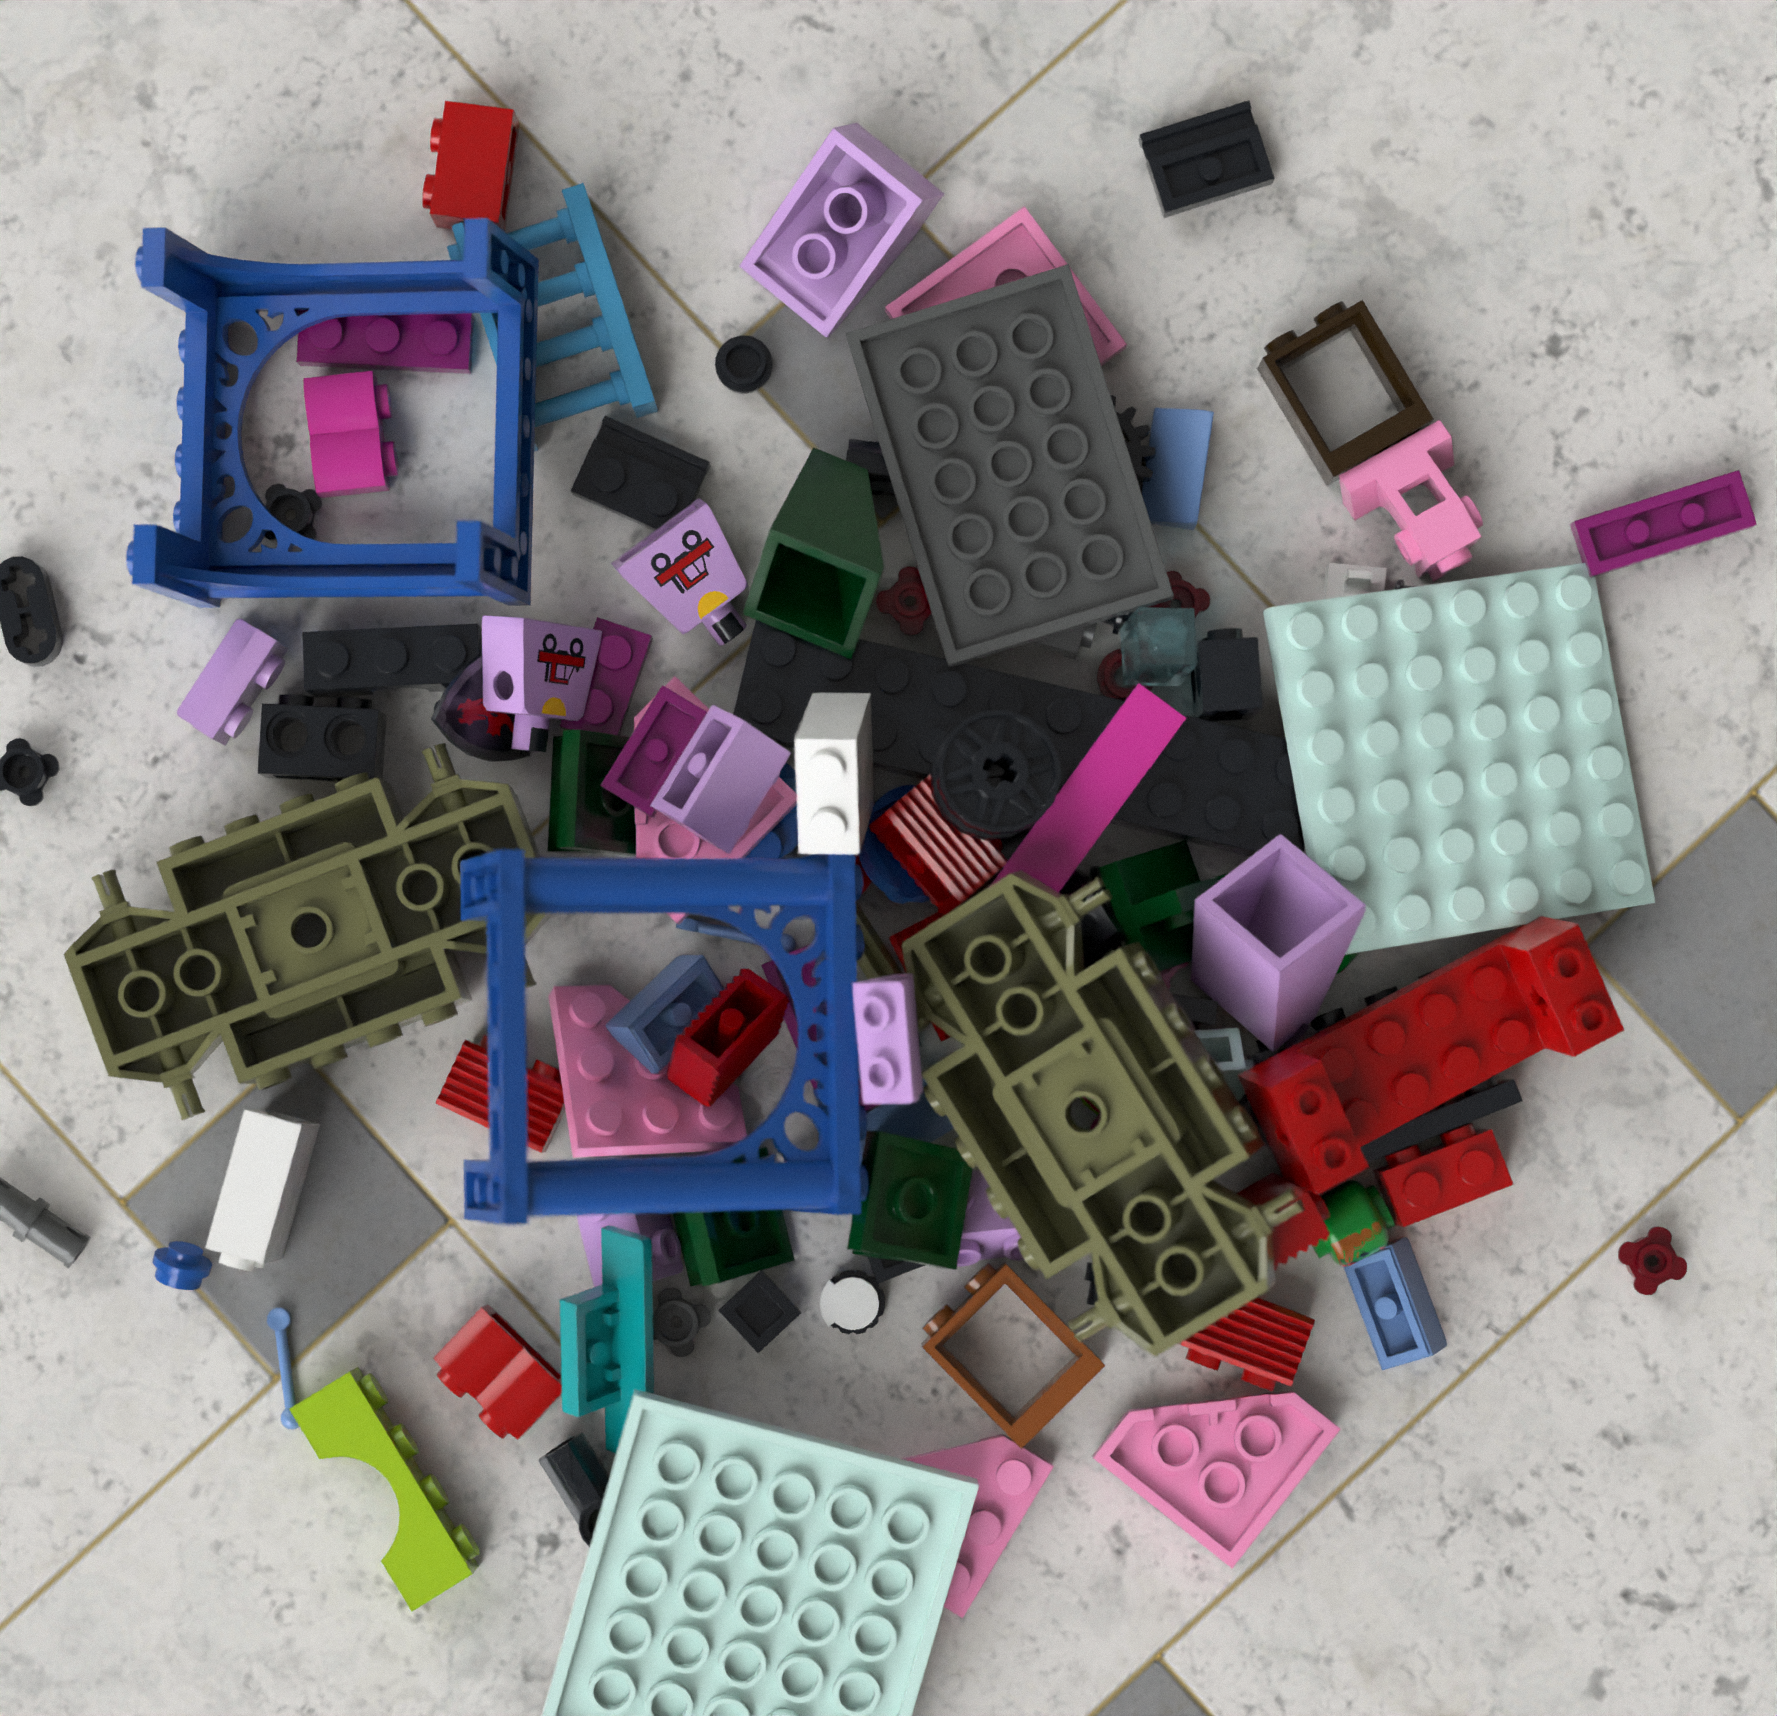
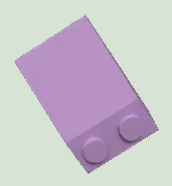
(840, 227)

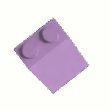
(1272, 940)

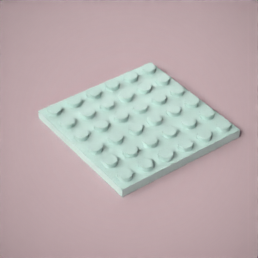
(1461, 753)
(757, 1573)

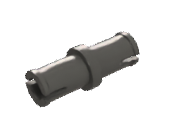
(39, 1225)

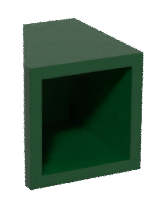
(821, 557)

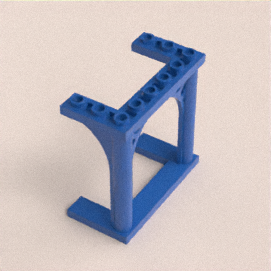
(219, 290)
(814, 887)

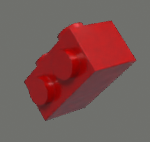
(1443, 1176)

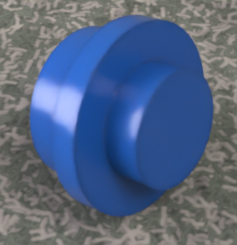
(181, 1265)

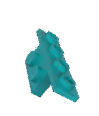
(610, 1334)

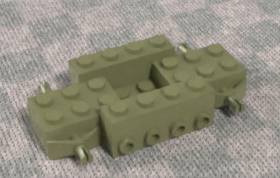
(228, 958)
(1140, 1185)

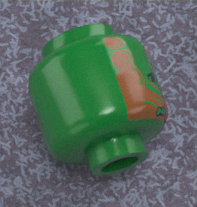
(1356, 1223)

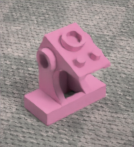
(1435, 538)

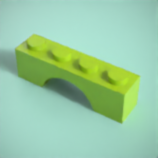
(351, 1423)

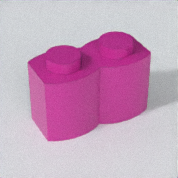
(348, 434)

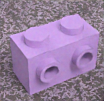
(721, 779)

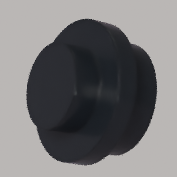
(743, 364)

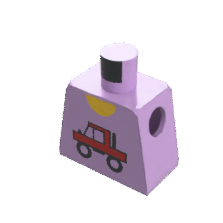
(688, 573)
(536, 674)

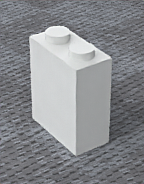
(834, 773)
(261, 1188)

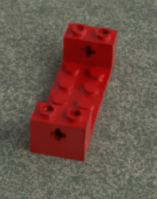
(1427, 1047)

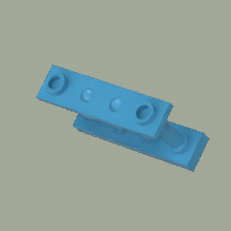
(608, 331)

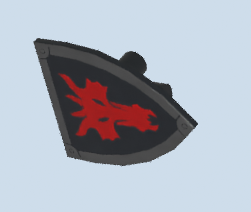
(468, 723)

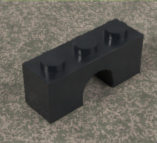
(387, 658)

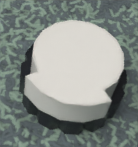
(852, 1302)

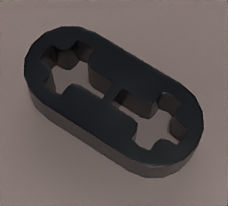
(40, 607)

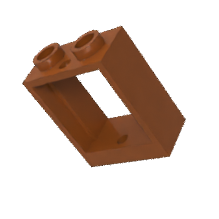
(1052, 1396)

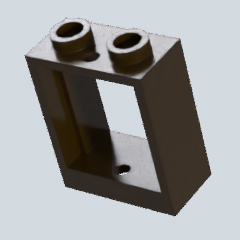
(1330, 326)

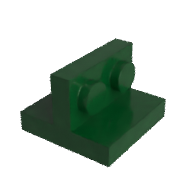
(581, 811)
(1157, 901)
(911, 1202)
(732, 1243)

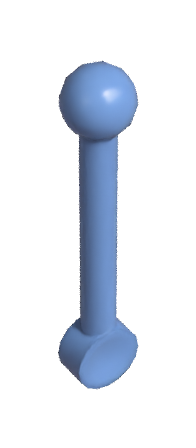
(693, 925)
(279, 1320)

